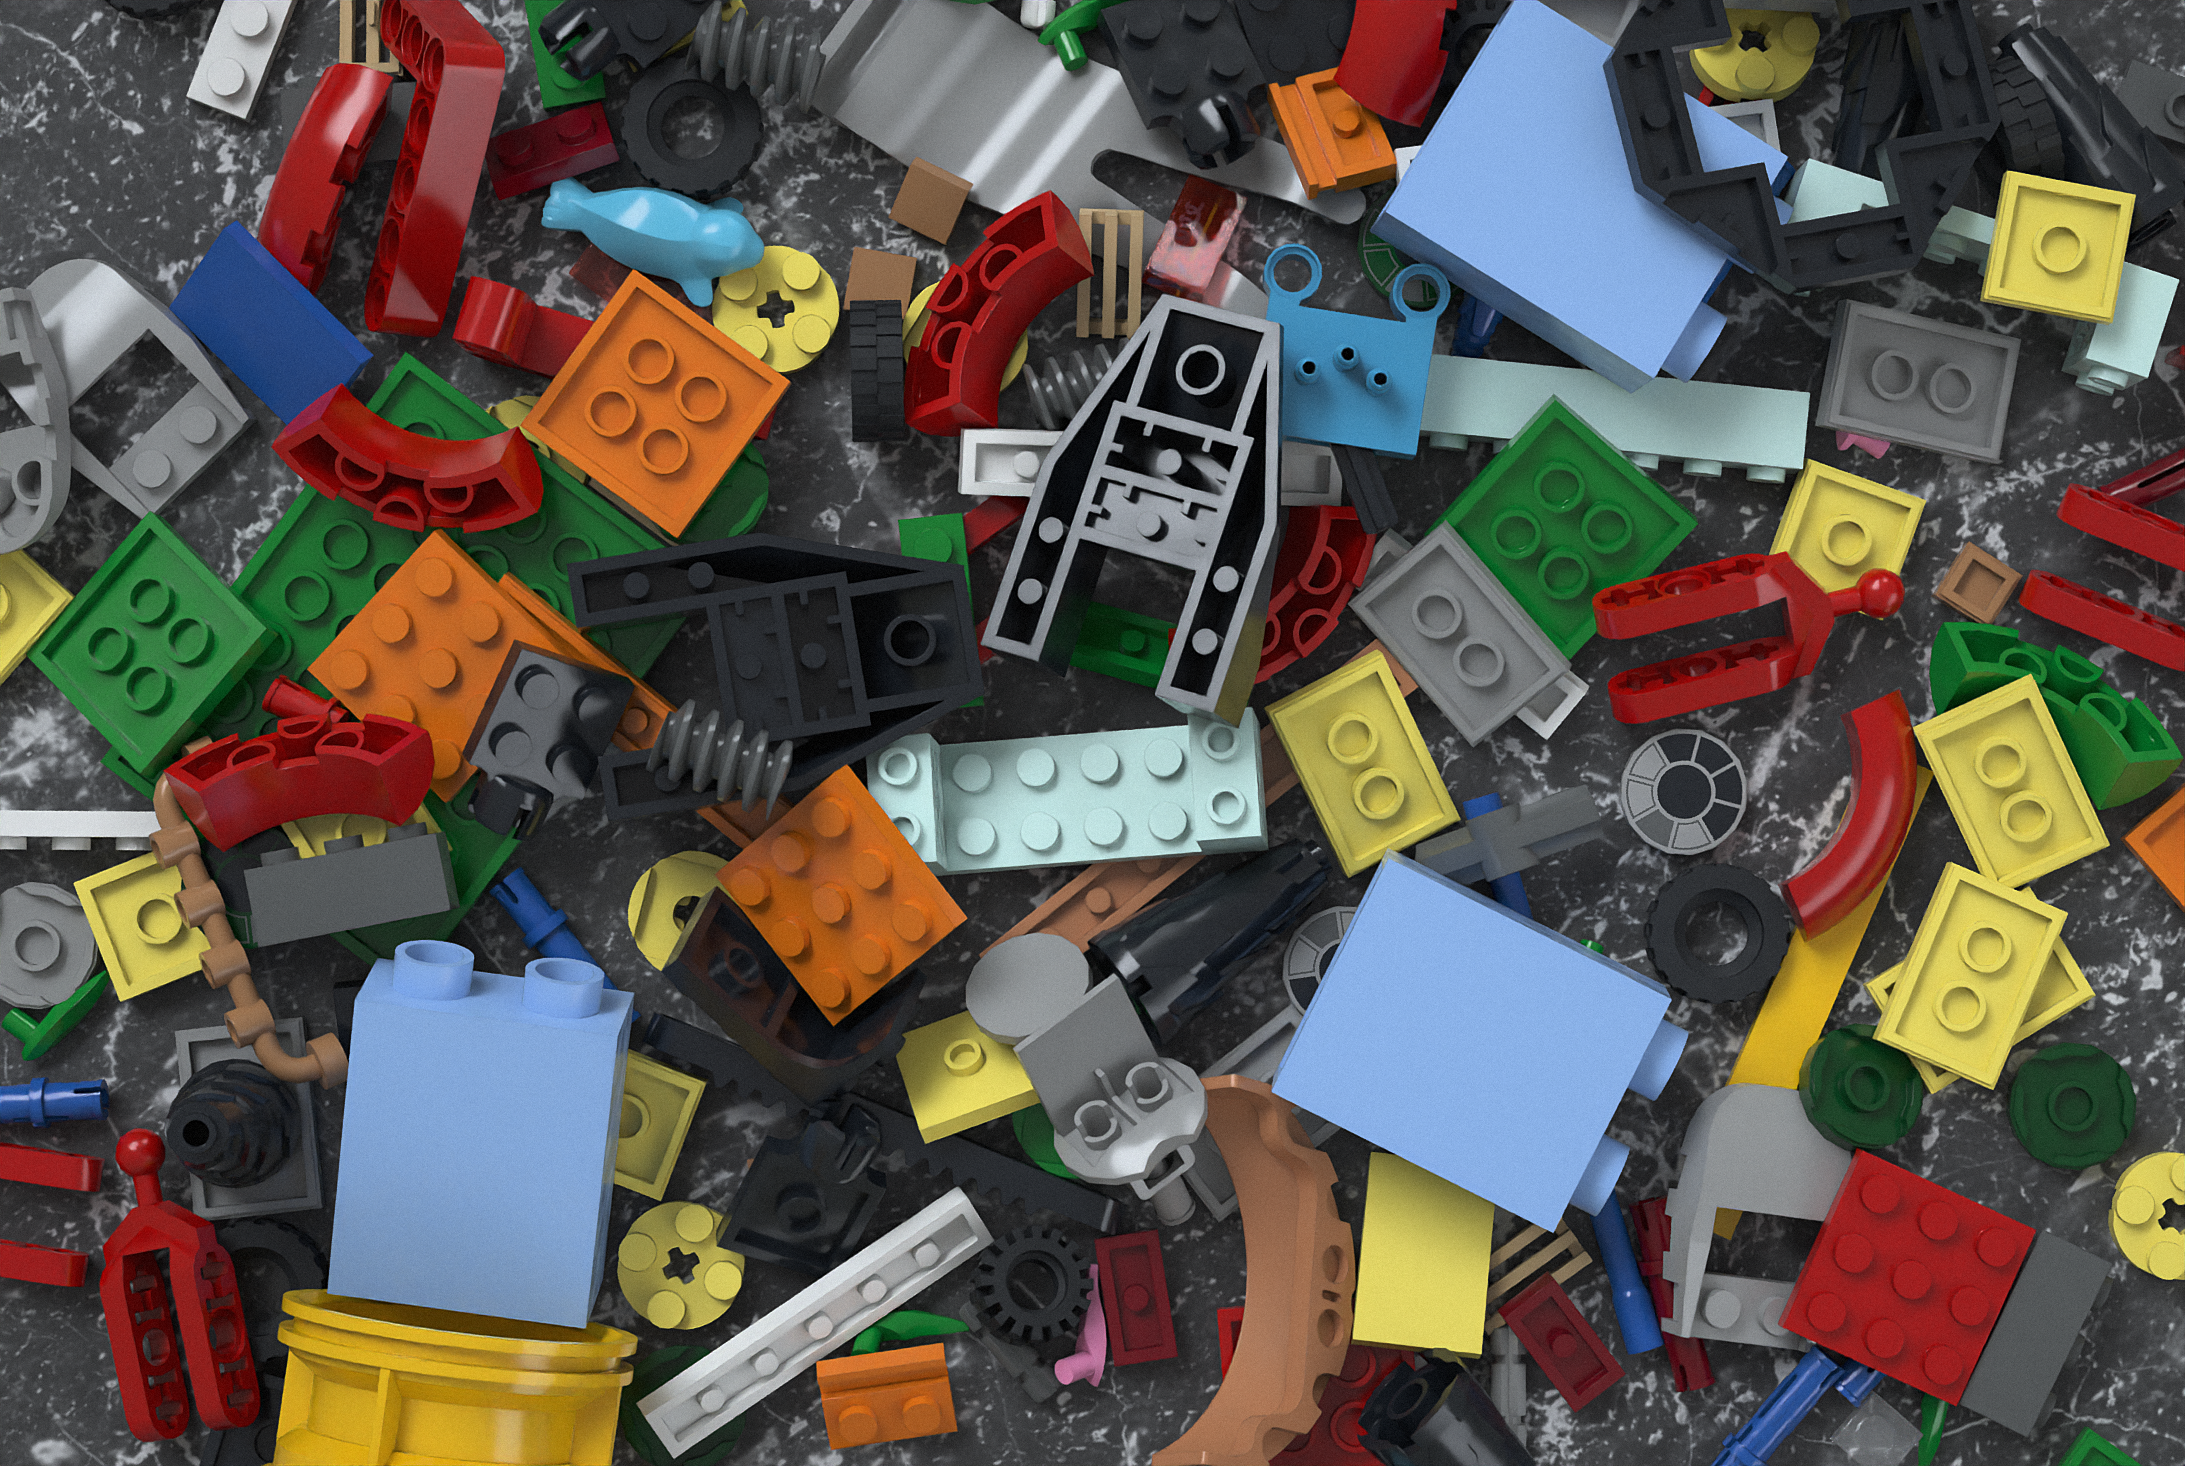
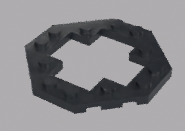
(1737, 204)

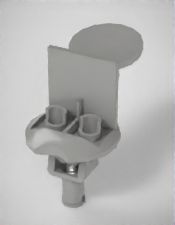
(1106, 1091)

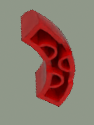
(1395, 57)
(324, 149)
(985, 310)
(409, 476)
(1311, 583)
(302, 773)
(1873, 824)

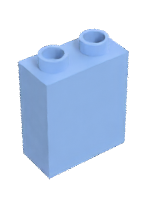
(1538, 212)
(1479, 1044)
(480, 1136)

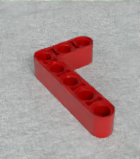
(438, 164)
(515, 332)

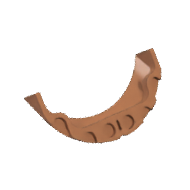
(1295, 1286)

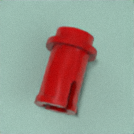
(291, 700)

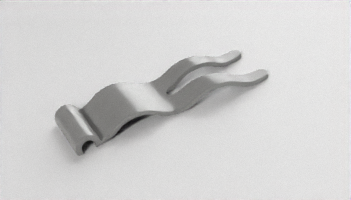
(1009, 118)

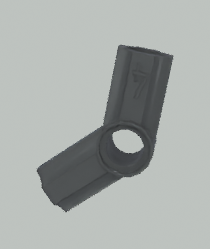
(1513, 837)

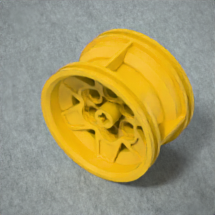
(444, 1387)

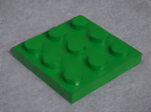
(1565, 520)
(151, 645)

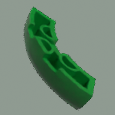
(2112, 743)

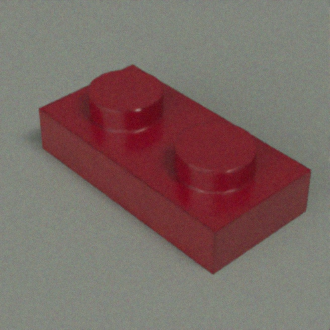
(550, 150)
(1135, 1297)
(1561, 1342)

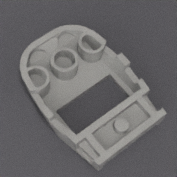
(92, 322)
(36, 457)
(1749, 1154)

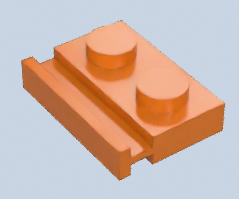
(1330, 135)
(886, 1396)

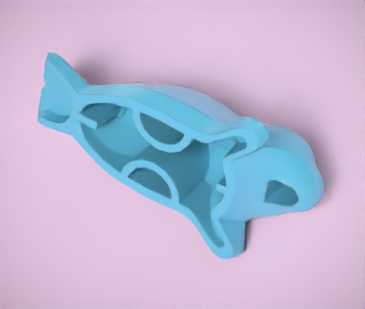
(659, 232)

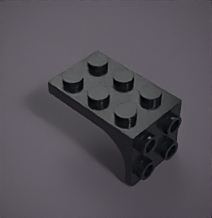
(762, 1006)

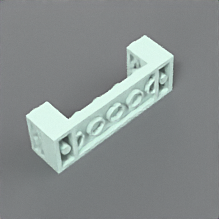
(2098, 353)
(1075, 796)

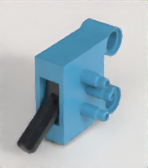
(1355, 378)

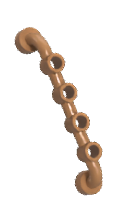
(227, 960)

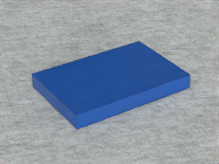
(267, 325)

